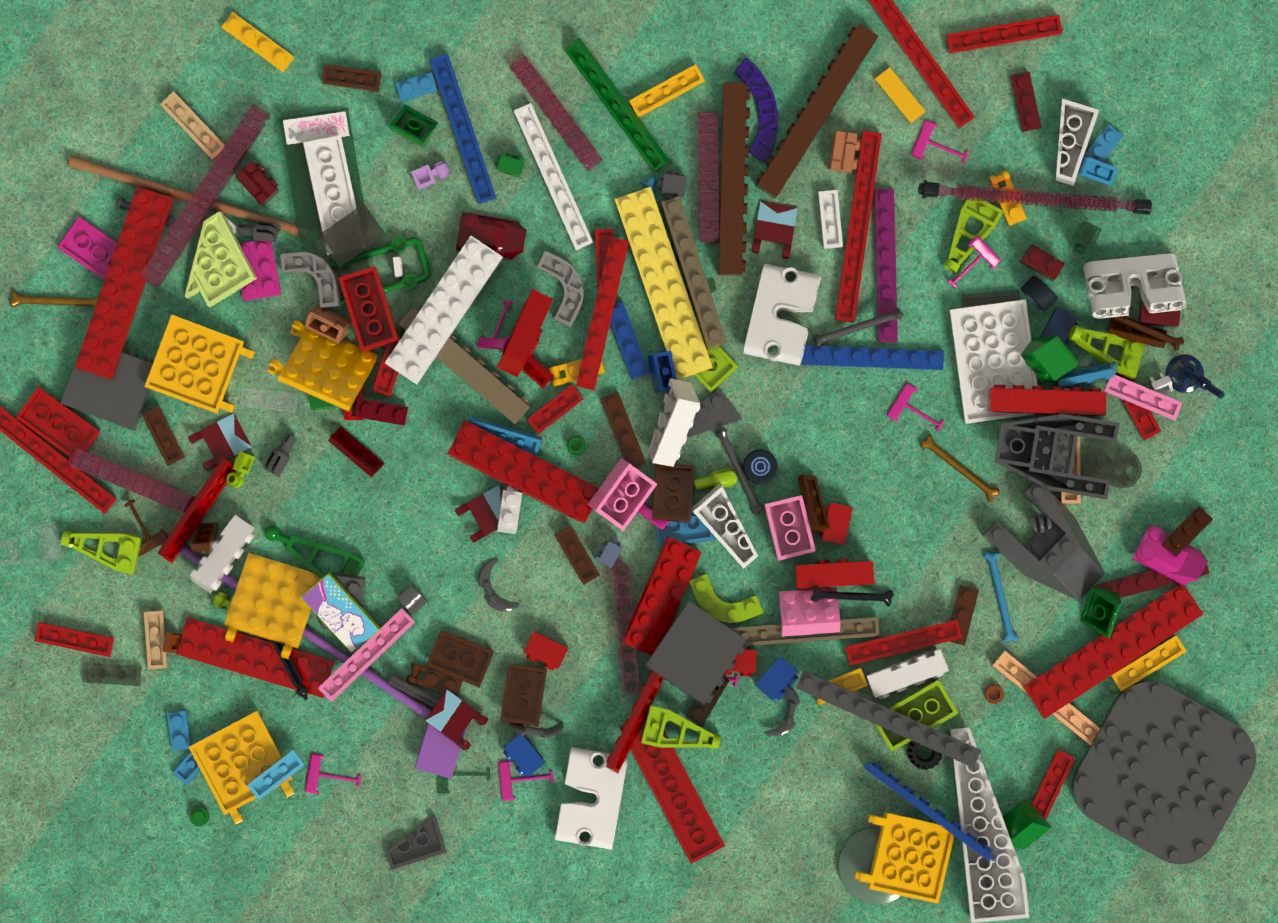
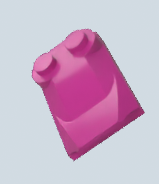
(1181, 569)

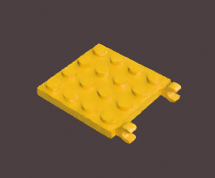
(195, 364)
(325, 367)
(270, 602)
(236, 758)
(909, 857)

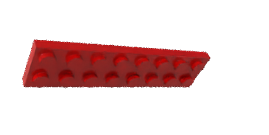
(523, 471)
(250, 656)
(677, 798)

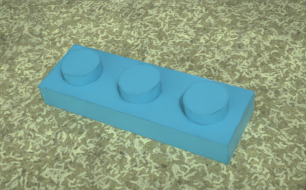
(276, 774)

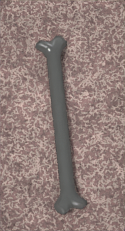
(895, 314)
(722, 435)

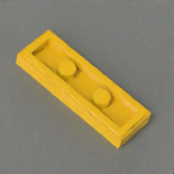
(900, 95)

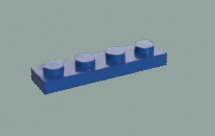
(628, 342)

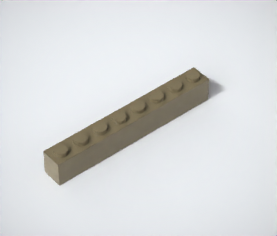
(693, 273)
(476, 376)

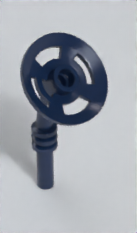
(1189, 375)

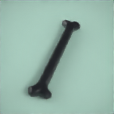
(818, 594)

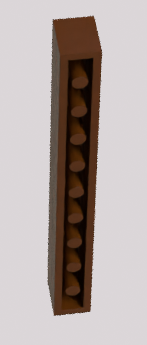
(817, 111)
(732, 179)

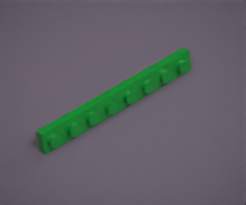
(617, 105)

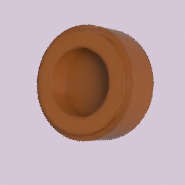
(994, 694)

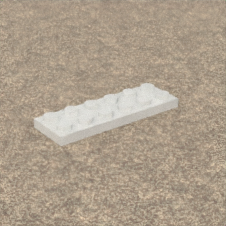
(329, 180)

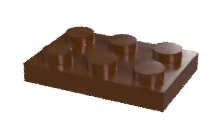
(673, 493)
(460, 659)
(523, 695)

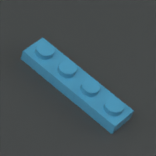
(521, 439)

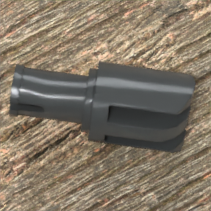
(260, 231)
(280, 456)
(1040, 523)

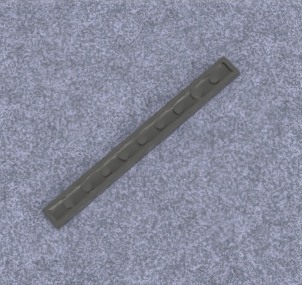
(888, 719)

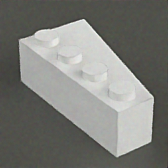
(1074, 135)
(674, 423)
(223, 554)

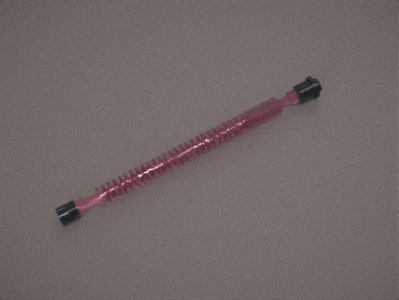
(1026, 197)

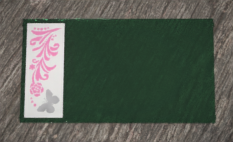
(307, 128)

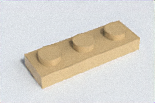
(155, 634)

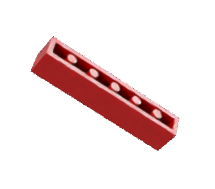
(1047, 401)

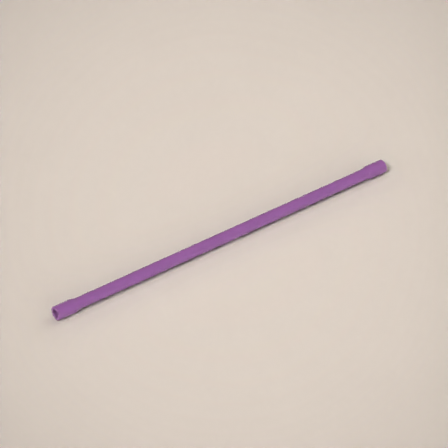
(419, 708)

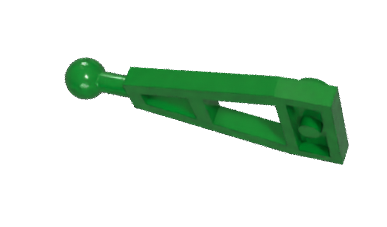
(350, 566)

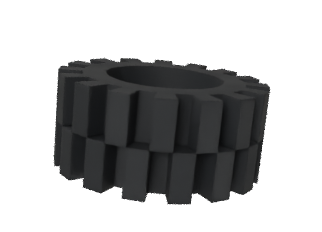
(921, 763)

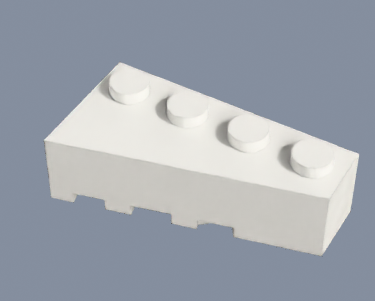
(721, 519)
(906, 673)

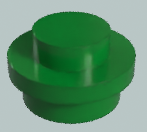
(576, 445)
(199, 816)

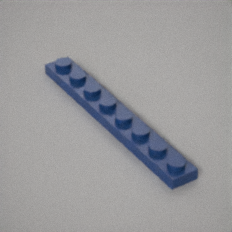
(463, 129)
(873, 357)
(923, 805)

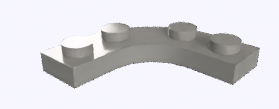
(320, 269)
(571, 283)

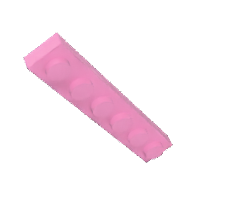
(366, 655)

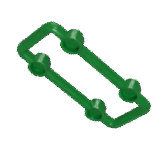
(398, 245)

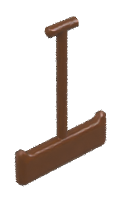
(151, 542)

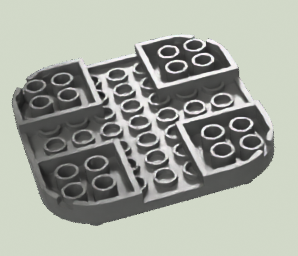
(1164, 772)

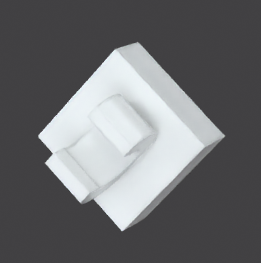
(1163, 385)

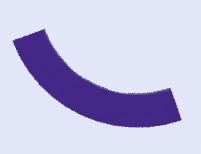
(766, 109)

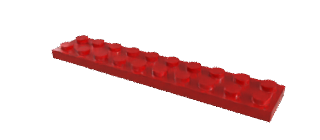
(123, 283)
(1106, 656)

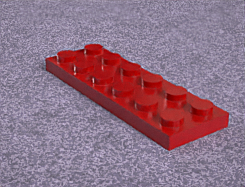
(661, 596)

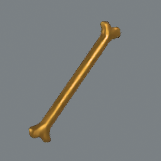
(17, 299)
(990, 492)

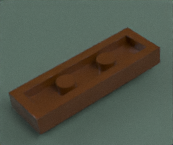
(351, 78)
(1129, 333)
(163, 436)
(813, 502)
(1187, 531)
(204, 537)
(577, 555)
(964, 611)

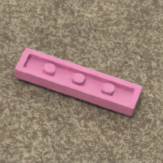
(1143, 397)

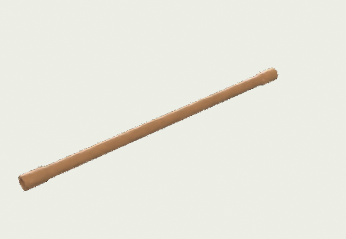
(85, 165)

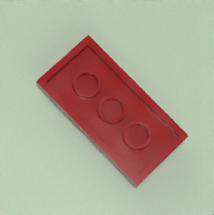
(57, 423)

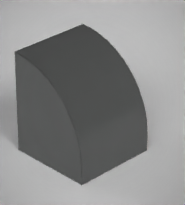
(412, 599)

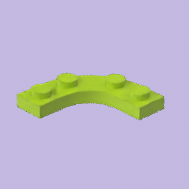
(721, 610)

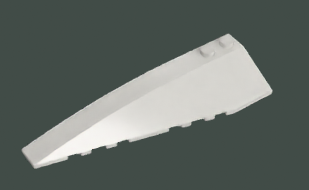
(994, 887)

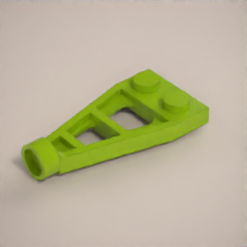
(980, 210)
(1130, 354)
(127, 554)
(655, 726)

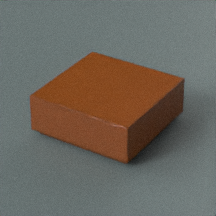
(171, 642)

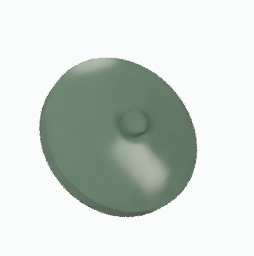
(858, 856)

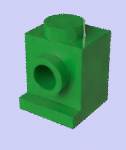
(510, 164)

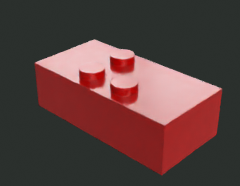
(369, 309)
(525, 333)
(834, 574)

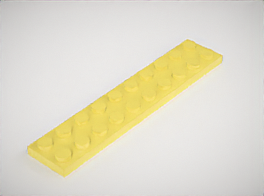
(663, 282)

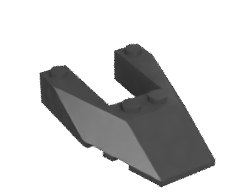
(1046, 449)
(1056, 557)

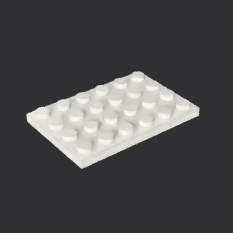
(988, 354)

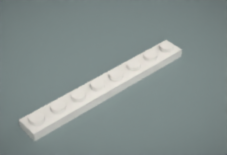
(553, 176)

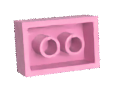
(622, 494)
(789, 527)
(804, 617)

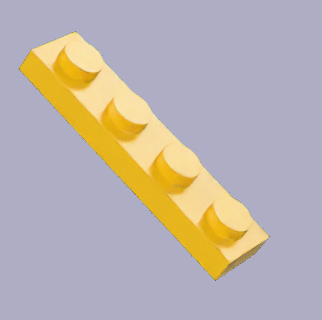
(257, 42)
(667, 91)
(1148, 663)

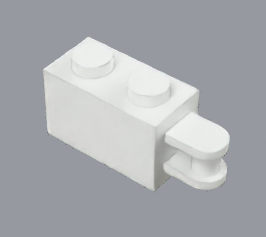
(509, 511)

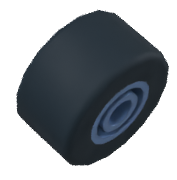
(1039, 293)
(760, 466)

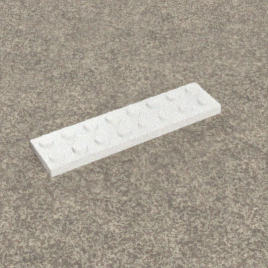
(443, 310)

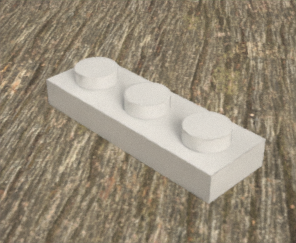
(830, 219)

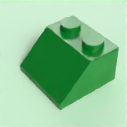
(1048, 358)

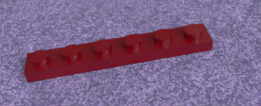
(1139, 582)

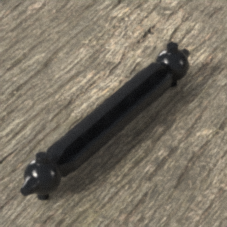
(292, 671)

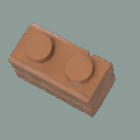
(843, 152)
(328, 324)

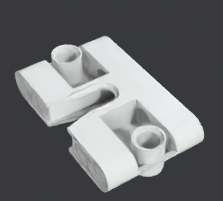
(1154, 275)
(776, 295)
(598, 817)

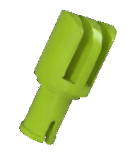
(724, 476)

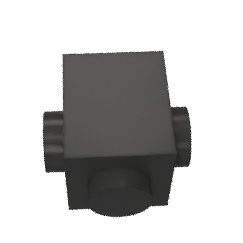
(672, 185)

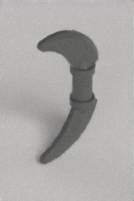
(484, 581)
(788, 723)
(545, 733)

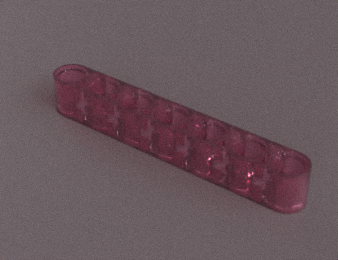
(556, 113)
(708, 177)
(129, 479)
(621, 618)

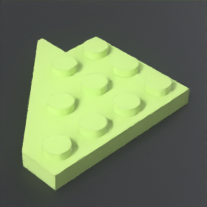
(218, 263)

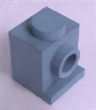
(609, 552)

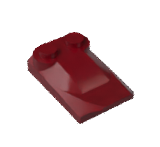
(498, 234)

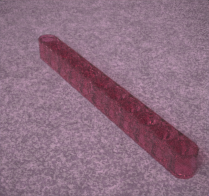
(205, 196)

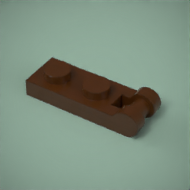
(434, 680)

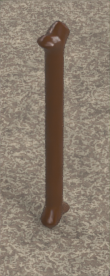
(1175, 342)

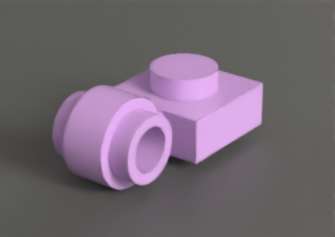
(425, 176)

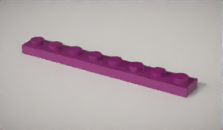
(886, 262)

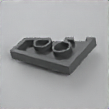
(713, 413)
(417, 846)

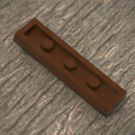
(623, 429)

